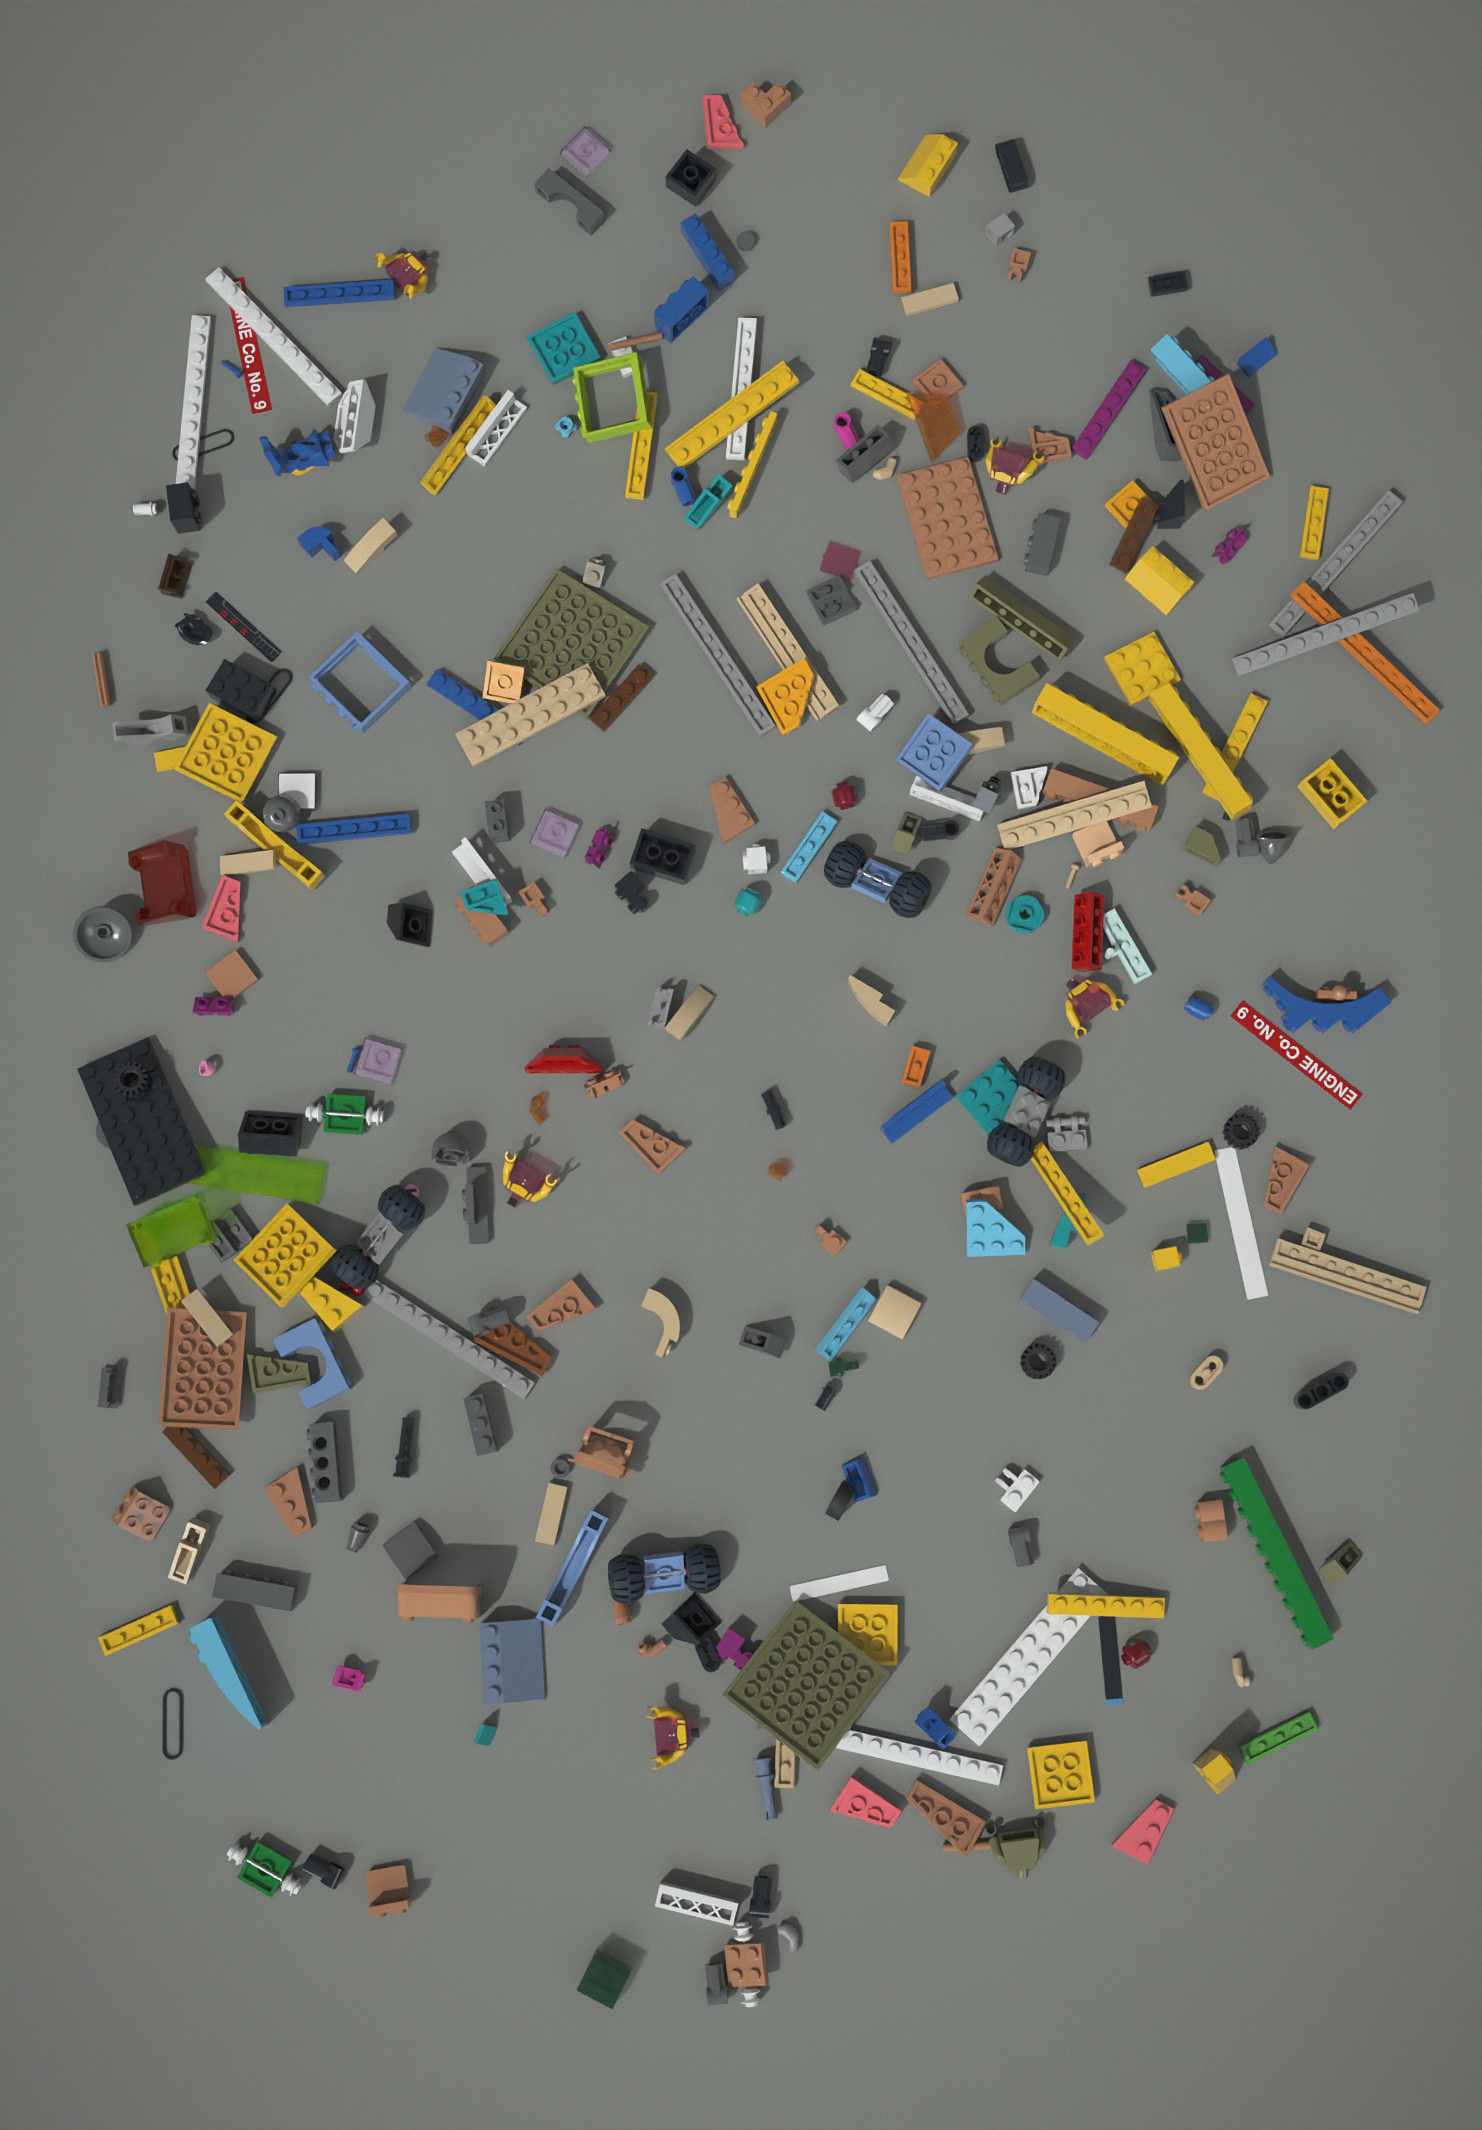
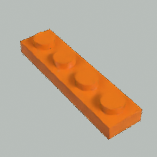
(900, 257)

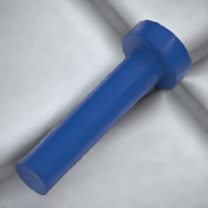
(238, 373)
(355, 1051)

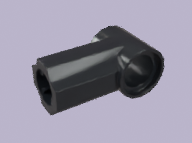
(879, 352)
(937, 831)
(328, 1873)
(760, 1900)

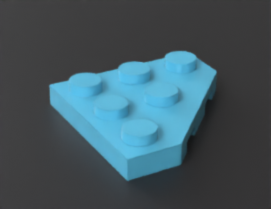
(990, 1231)

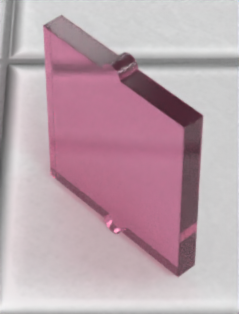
(839, 561)

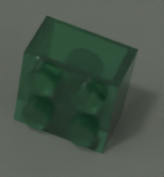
(604, 1979)

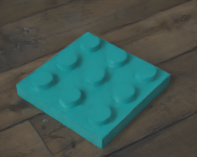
(563, 347)
(990, 1096)

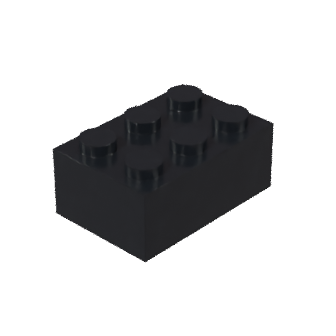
(241, 690)
(662, 856)

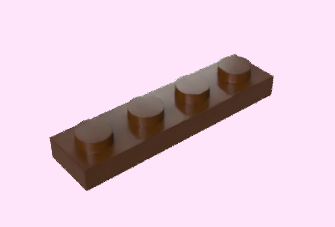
(1134, 535)
(621, 698)
(197, 1455)

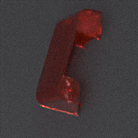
(165, 883)

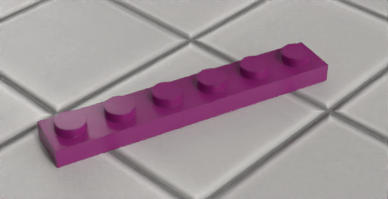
(1108, 409)

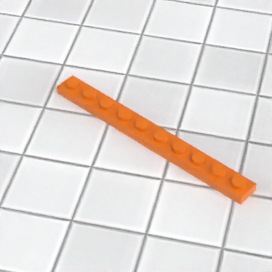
(1367, 655)

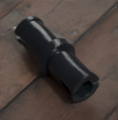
(773, 1110)

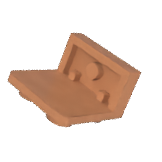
(140, 1514)
(388, 1891)

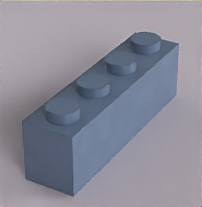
(1058, 1310)

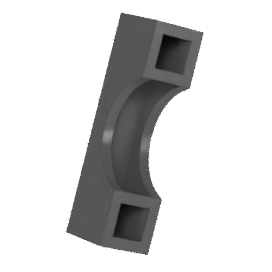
(553, 188)

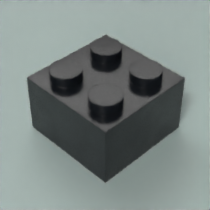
(691, 177)
(183, 507)

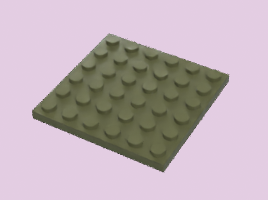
(569, 629)
(806, 1685)

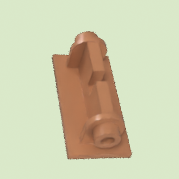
(597, 1085)

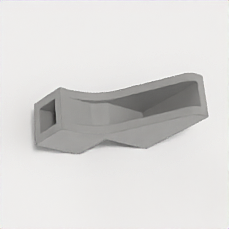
(147, 731)

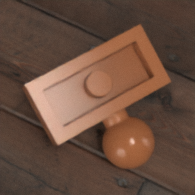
(1338, 994)

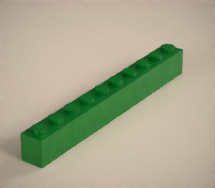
(1276, 1554)

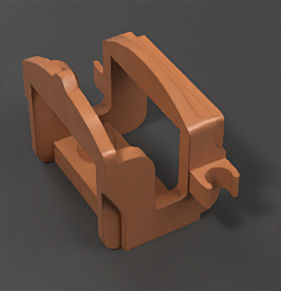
(606, 1449)

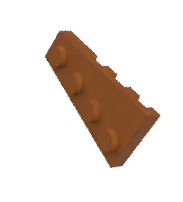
(516, 1347)

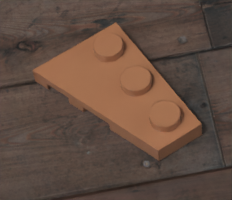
(560, 1307)

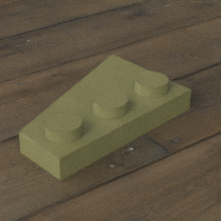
(276, 1373)

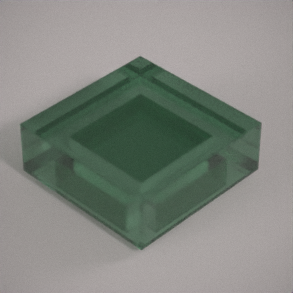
(1197, 1233)

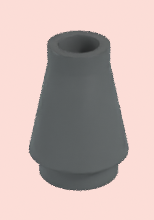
(357, 1535)

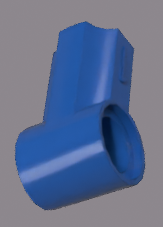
(683, 488)

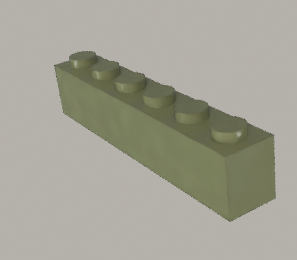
(1022, 618)

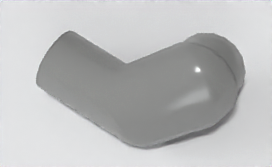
(791, 1934)

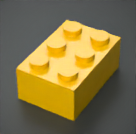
(1332, 793)

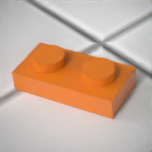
(915, 1066)

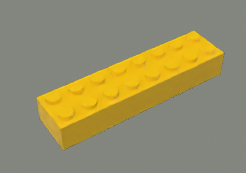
(1105, 734)

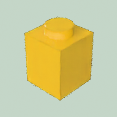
(1166, 1258)

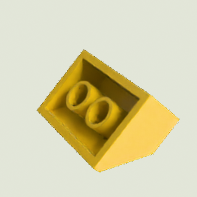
(929, 163)
(1159, 580)

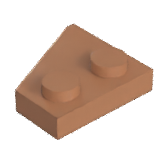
(1052, 447)

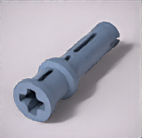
(765, 1778)

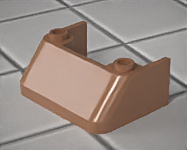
(439, 1601)

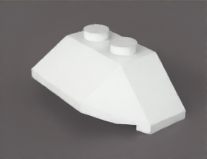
(354, 417)

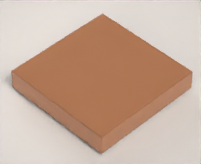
(938, 381)
(231, 975)

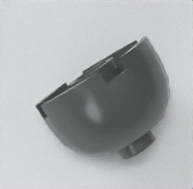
(281, 813)
(450, 1149)

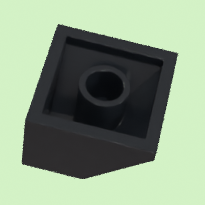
(1171, 509)
(410, 923)
(691, 1621)

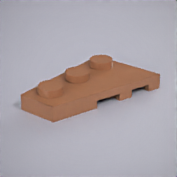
(729, 810)
(651, 1146)
(1283, 1180)
(290, 1502)

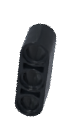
(1011, 165)
(1330, 1390)

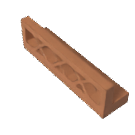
(997, 886)

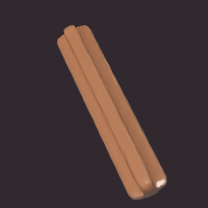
(101, 679)

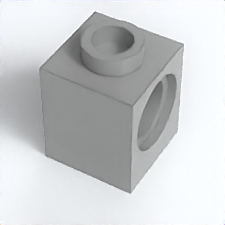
(1000, 229)

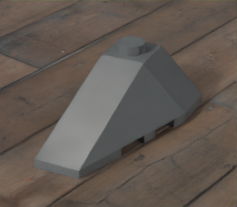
(1164, 440)

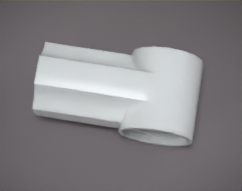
(872, 716)

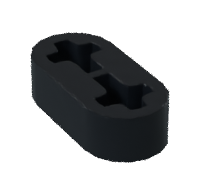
(979, 443)
(713, 1654)

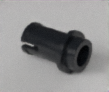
(825, 1397)

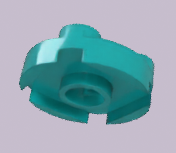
(1033, 909)

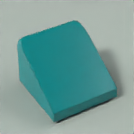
(485, 1734)

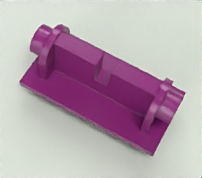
(1235, 539)
(603, 840)
(212, 1005)

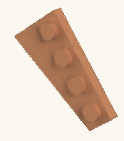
(951, 1820)

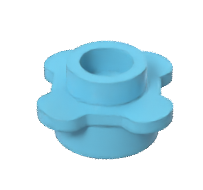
(570, 426)

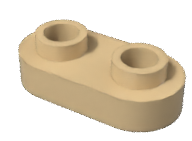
(1206, 1373)

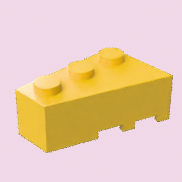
(1215, 1769)

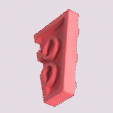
(718, 125)
(224, 910)
(864, 1803)
(1145, 1832)

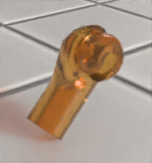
(535, 1107)

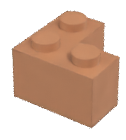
(765, 106)

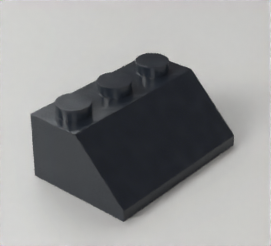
(270, 1133)

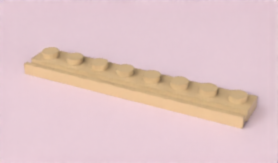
(785, 646)
(1074, 815)
(1347, 1276)

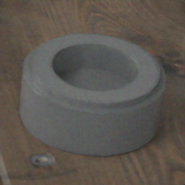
(745, 241)
(560, 1468)

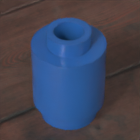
(1198, 1008)

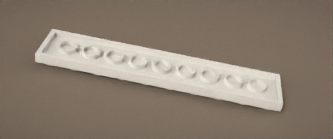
(1021, 1664)

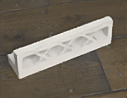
(488, 428)
(946, 798)
(476, 867)
(697, 1896)

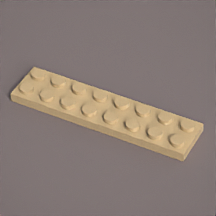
(530, 715)

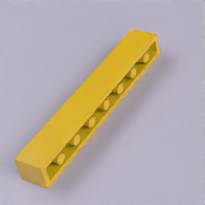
(1200, 750)

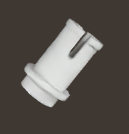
(145, 508)

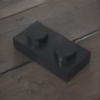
(1167, 284)

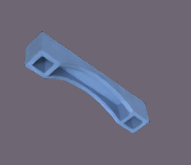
(572, 1568)

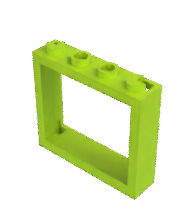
(580, 373)

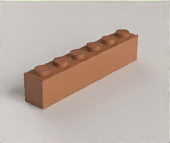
(1071, 789)

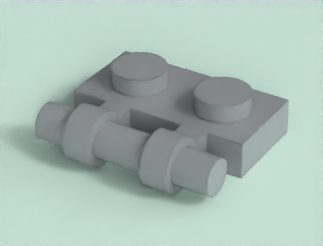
(1066, 1140)

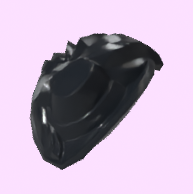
(194, 630)

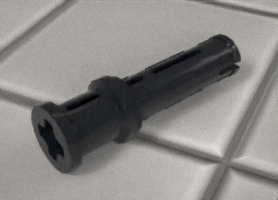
(407, 1423)

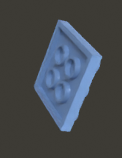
(934, 752)

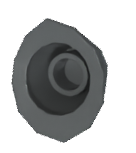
(1273, 843)

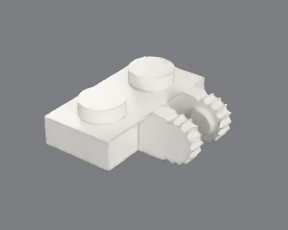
(1019, 1490)

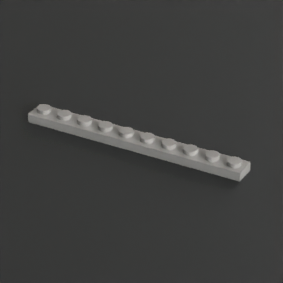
(1339, 559)
(1325, 634)
(911, 643)
(717, 655)
(449, 1339)

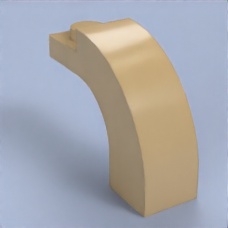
(666, 1311)

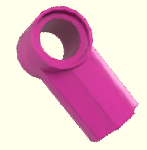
(846, 433)

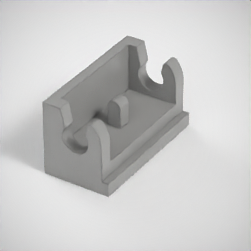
(660, 1008)

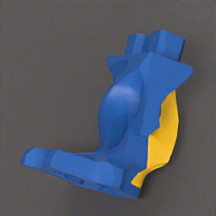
(309, 450)

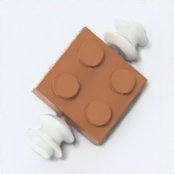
(746, 1964)

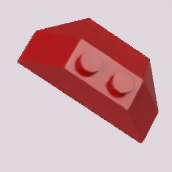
(563, 1061)

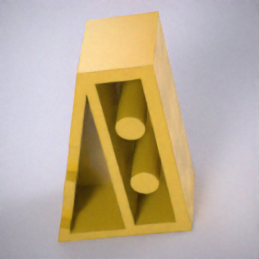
(330, 1303)

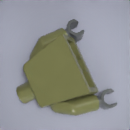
(1019, 1848)

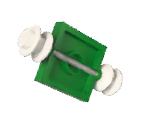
(344, 1114)
(264, 1869)

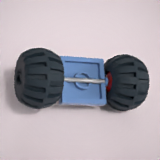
(906, 890)
(664, 1573)

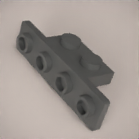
(476, 1205)

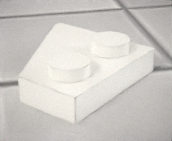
(1027, 786)

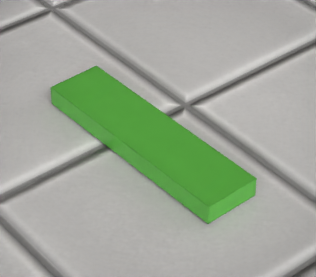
(1278, 1737)

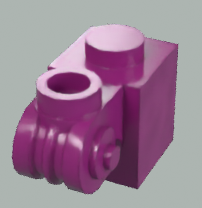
(730, 1646)

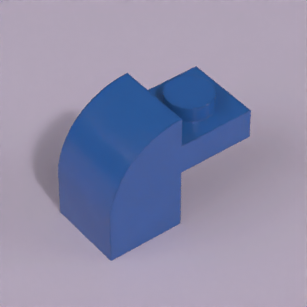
(316, 539)
(935, 1727)

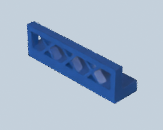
(916, 1112)

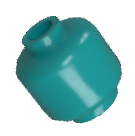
(748, 901)

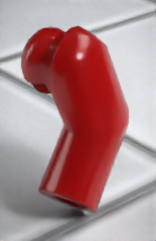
(355, 1292)

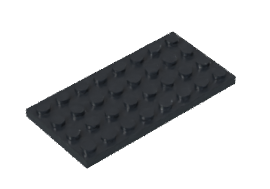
(145, 1131)

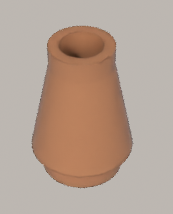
(621, 1613)

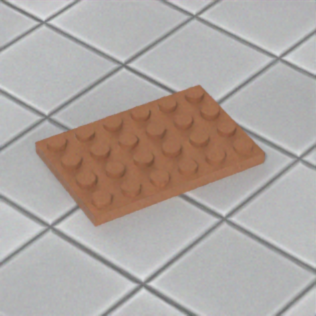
(1215, 442)
(947, 518)
(198, 1378)

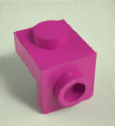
(348, 1678)

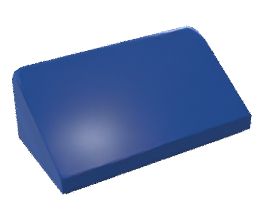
(1256, 357)
(860, 1477)

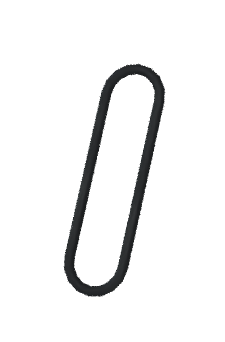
(211, 450)
(277, 697)
(164, 1723)

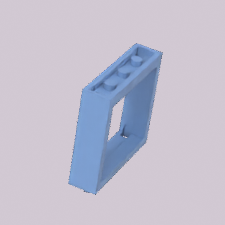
(336, 658)

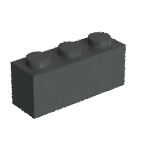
(865, 453)
(1041, 544)
(480, 1424)

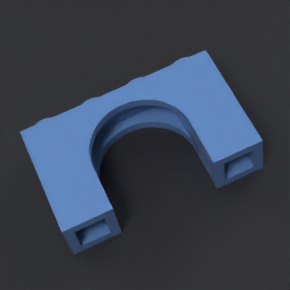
(334, 1380)

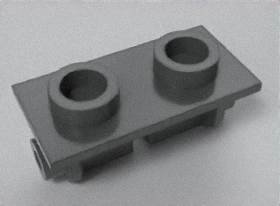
(109, 1388)

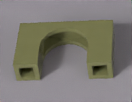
(1003, 686)

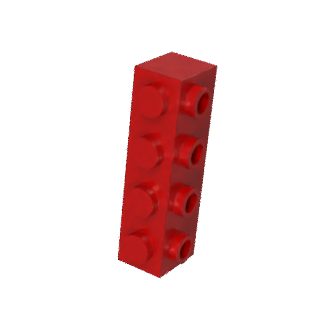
(1087, 932)

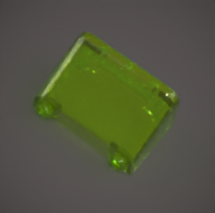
(172, 1230)

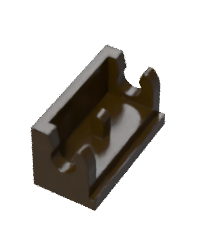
(174, 576)

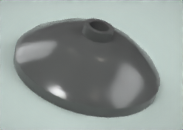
(98, 945)

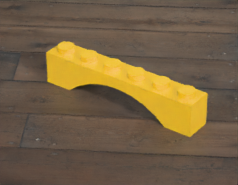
(267, 840)

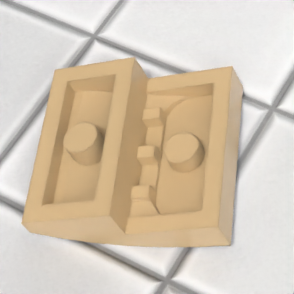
(895, 1311)

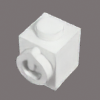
(755, 859)

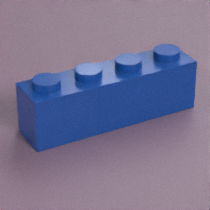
(707, 251)

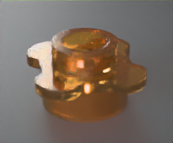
(435, 441)
(777, 1171)

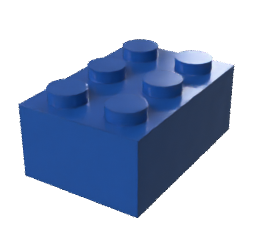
(681, 309)

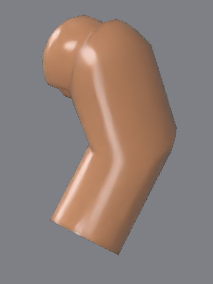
(651, 1650)

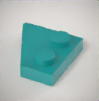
(485, 899)

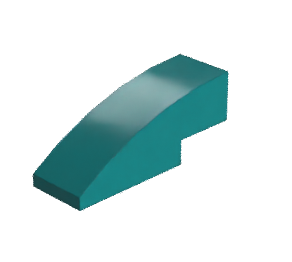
(709, 501)
(1064, 1227)

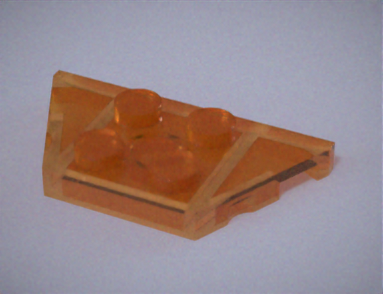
(934, 421)

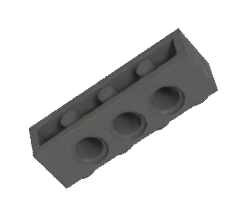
(332, 1471)

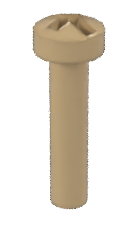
(1071, 876)

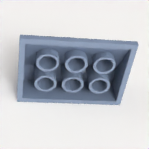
(445, 389)
(512, 1661)

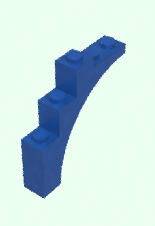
(1299, 1010)

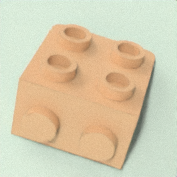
(1097, 844)

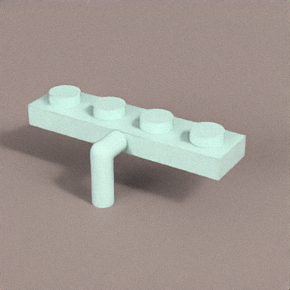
(1124, 947)

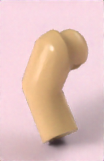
(885, 472)
(1238, 1673)

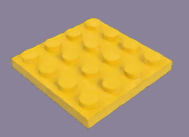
(225, 753)
(284, 1255)

